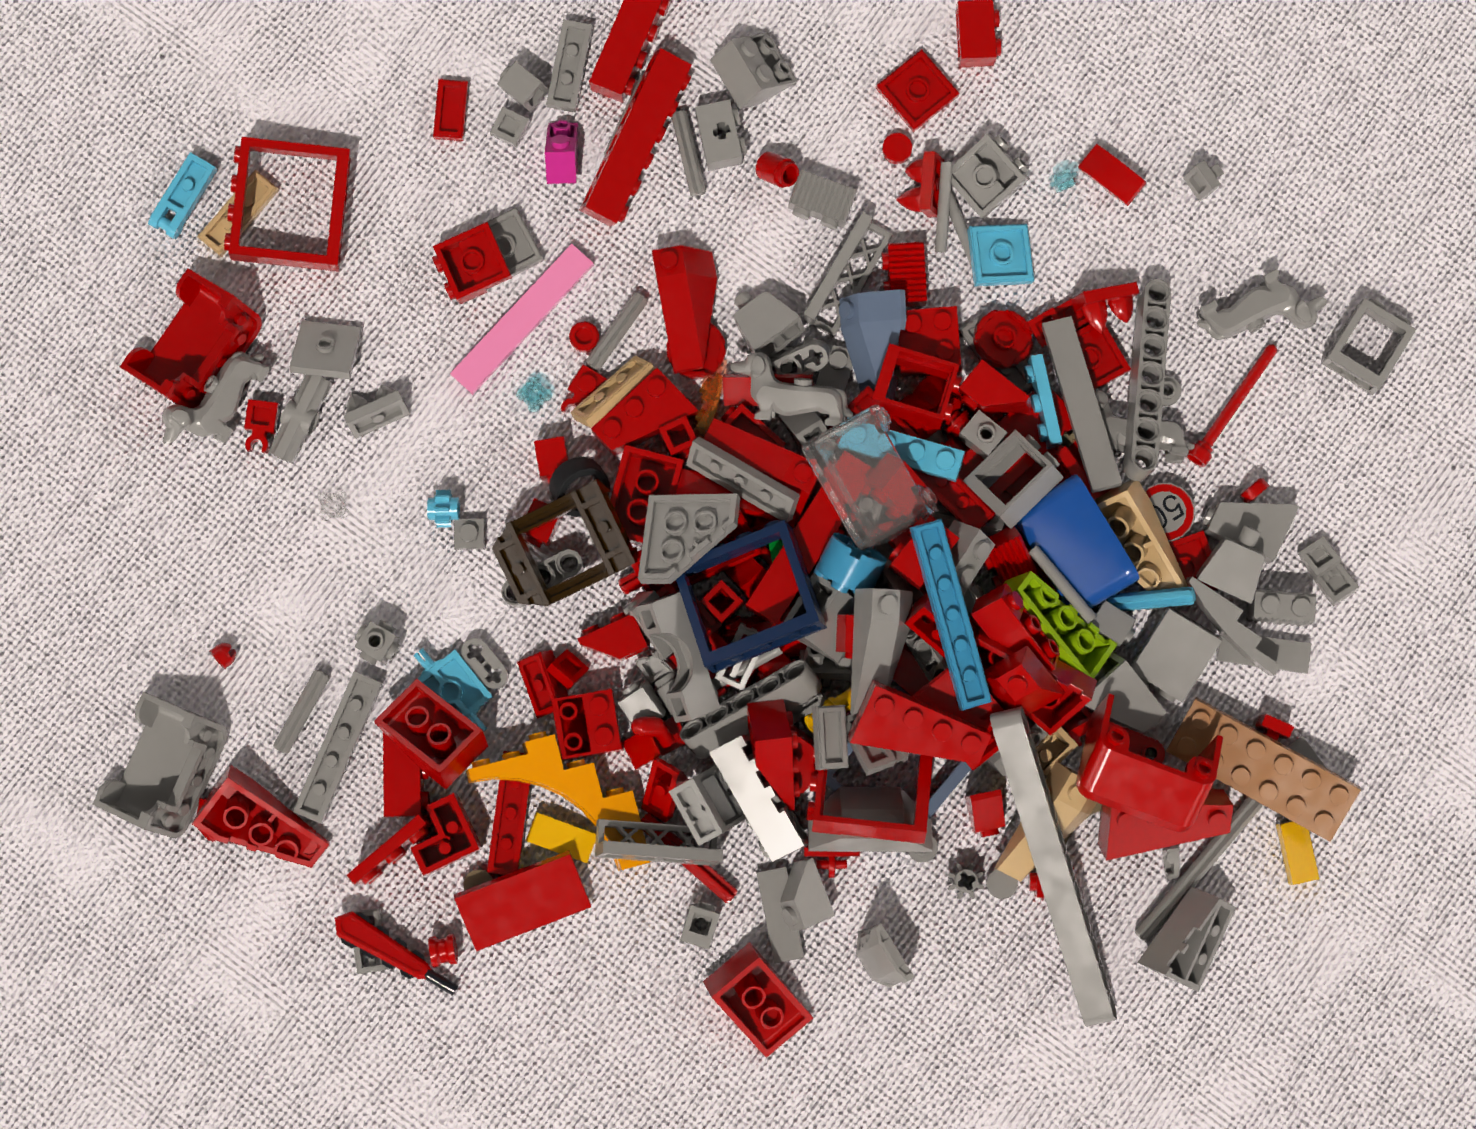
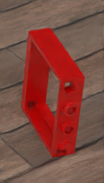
(236, 211)
(873, 829)

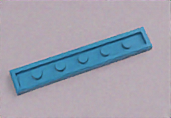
(950, 614)

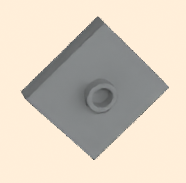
(325, 349)

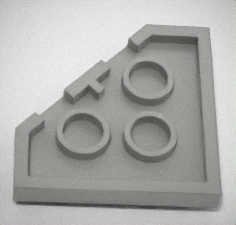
(682, 532)

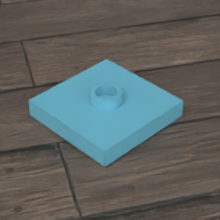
(1000, 255)

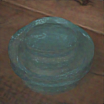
(1064, 180)

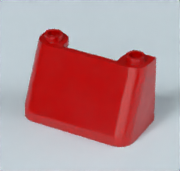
(196, 342)

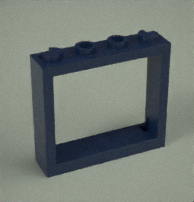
(767, 639)

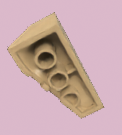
(1142, 536)
(1070, 810)

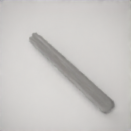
(1196, 870)

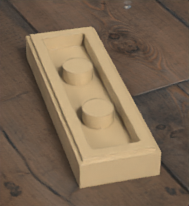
(258, 195)
(612, 391)

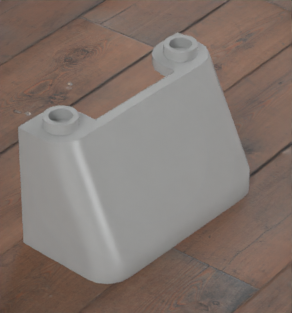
(165, 769)

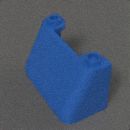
(1078, 542)

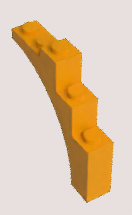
(577, 784)

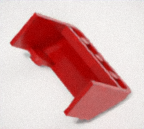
(1139, 784)

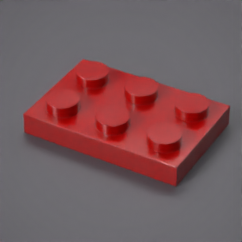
(391, 851)

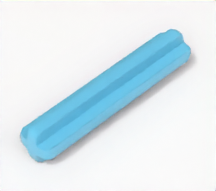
(1153, 599)

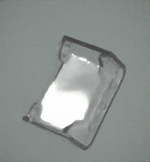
(868, 479)

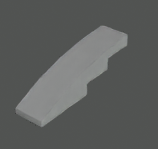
(1224, 617)

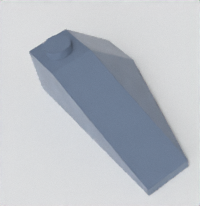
(868, 327)

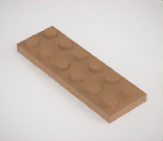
(1267, 770)

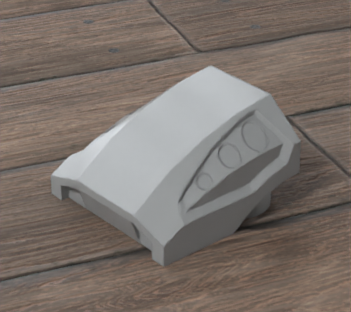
(881, 957)

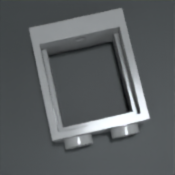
(1353, 370)
(999, 462)
(720, 809)

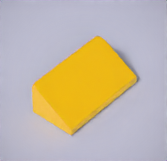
(1297, 853)

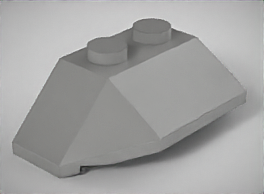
(873, 804)

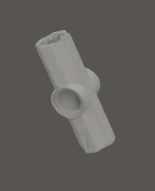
(300, 418)

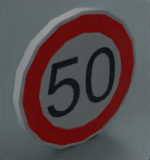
(1173, 509)

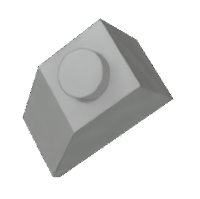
(805, 897)

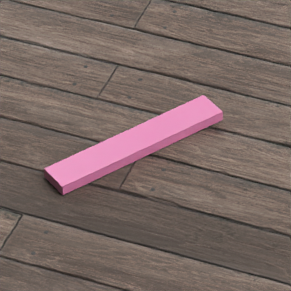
(522, 319)

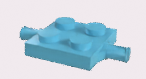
(455, 683)

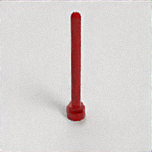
(1202, 451)

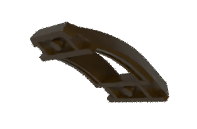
(603, 528)

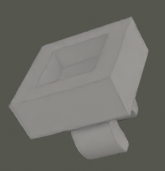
(1203, 179)

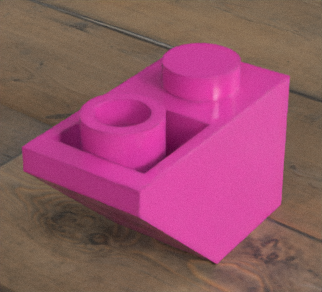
(561, 152)

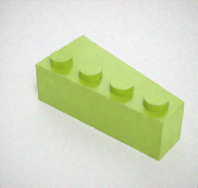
(1077, 641)

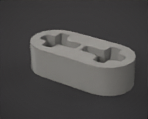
(490, 658)

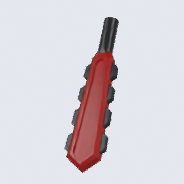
(375, 942)

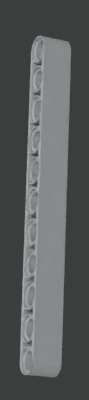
(1053, 866)

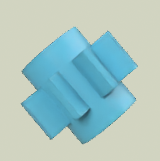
(443, 508)

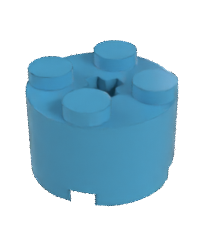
(849, 565)

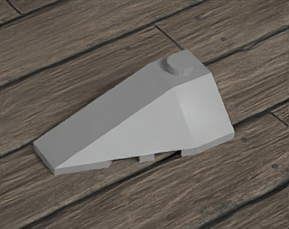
(877, 638)

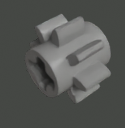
(973, 884)

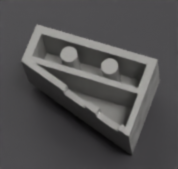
(1189, 939)

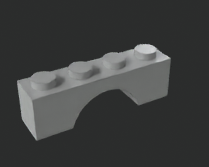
(693, 689)

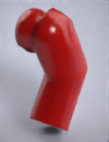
(653, 727)

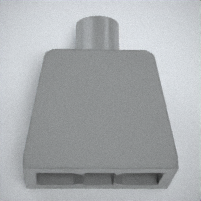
(766, 322)
(1235, 565)

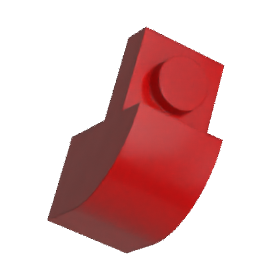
(721, 604)

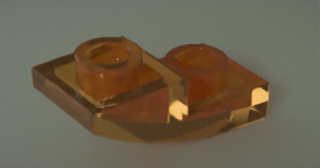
(711, 397)

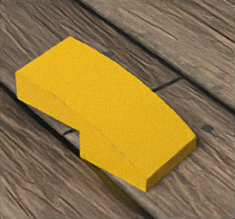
(561, 837)

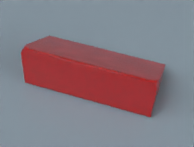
(540, 683)

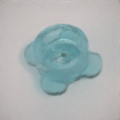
(525, 394)

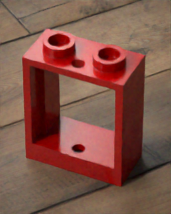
(923, 363)

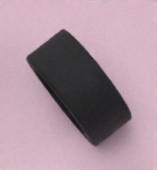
(572, 470)

